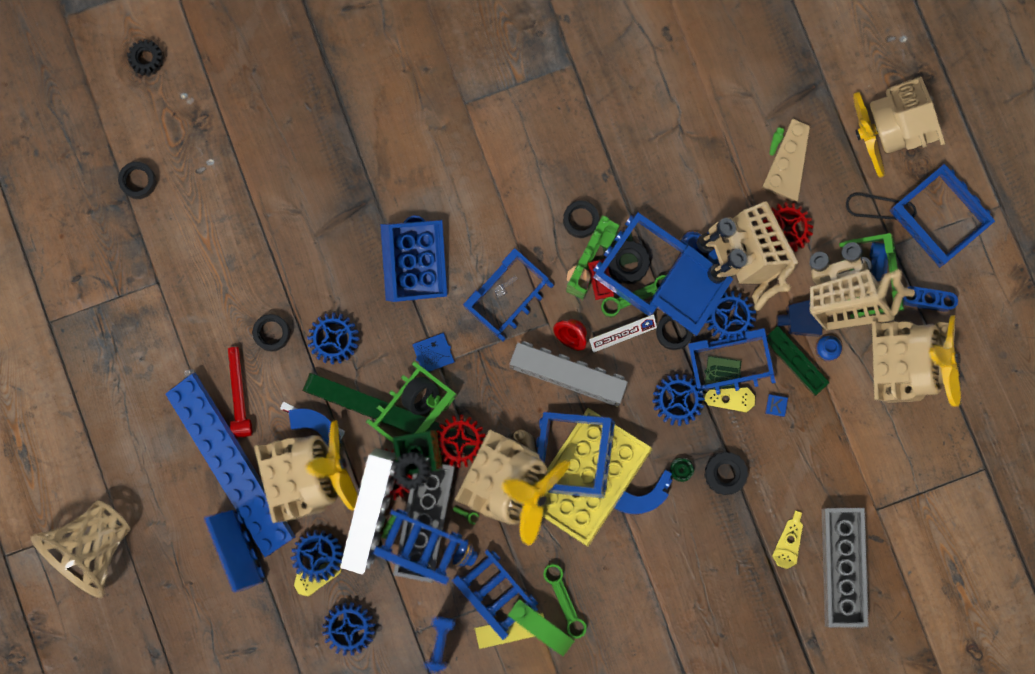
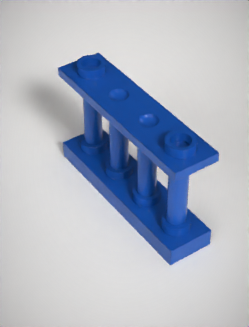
(403, 559)
(475, 598)
(442, 626)

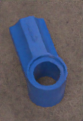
(879, 260)

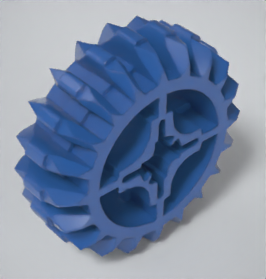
(738, 319)
(325, 343)
(684, 407)
(315, 564)
(350, 638)

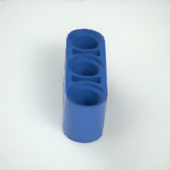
(937, 297)

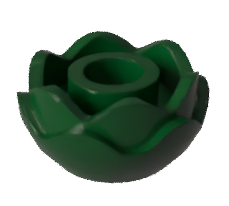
(688, 469)

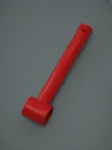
(241, 426)

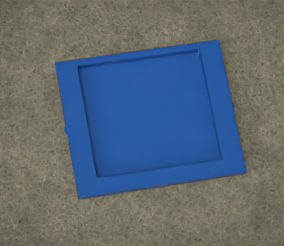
(688, 292)

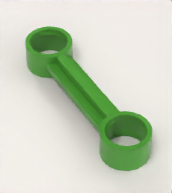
(642, 293)
(564, 601)

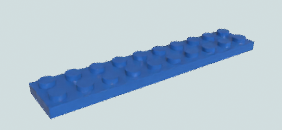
(228, 463)

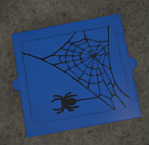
(433, 353)

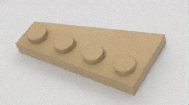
(788, 164)

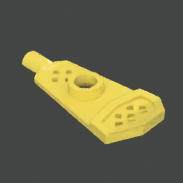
(735, 401)
(786, 548)
(313, 586)

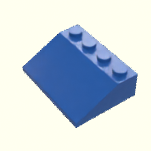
(413, 260)
(234, 550)

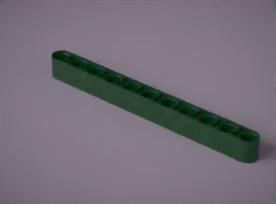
(368, 406)

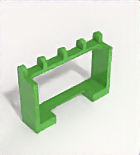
(602, 236)
(892, 261)
(442, 405)

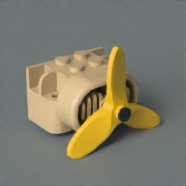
(901, 119)
(914, 362)
(304, 476)
(509, 484)

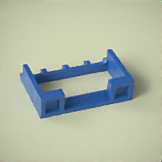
(506, 264)
(750, 336)

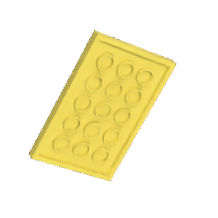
(585, 515)

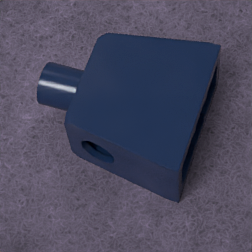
(800, 320)

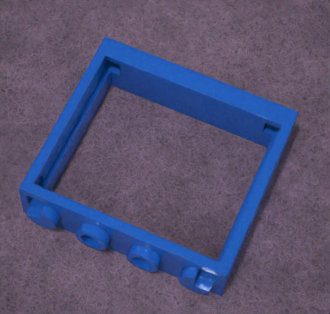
(917, 232)
(646, 308)
(604, 452)

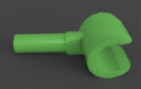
(433, 402)
(467, 515)

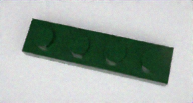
(796, 361)

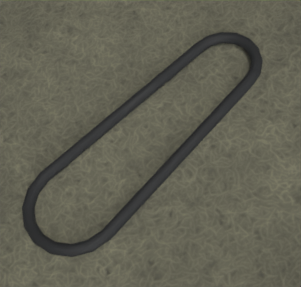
(876, 197)

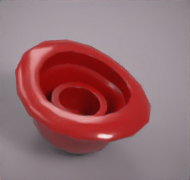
(571, 334)

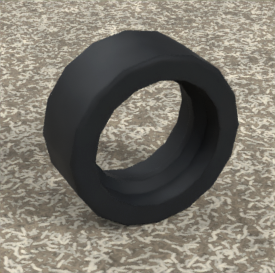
(137, 166)
(583, 205)
(271, 318)
(664, 342)
(412, 389)

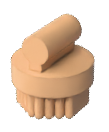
(584, 279)

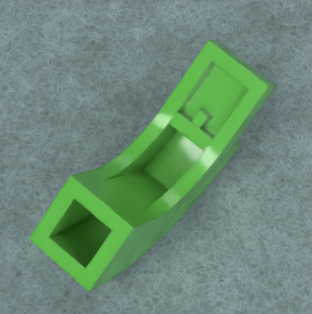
(541, 628)

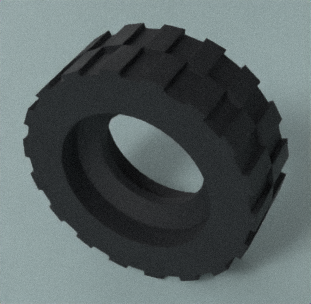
(635, 275)
(711, 473)

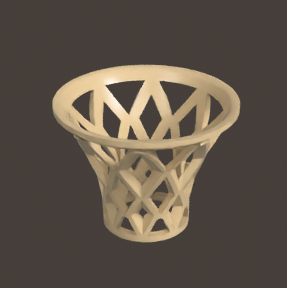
(102, 555)

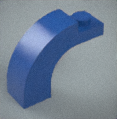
(310, 419)
(642, 504)

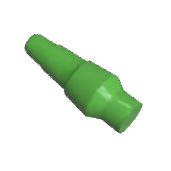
(776, 140)
(387, 528)

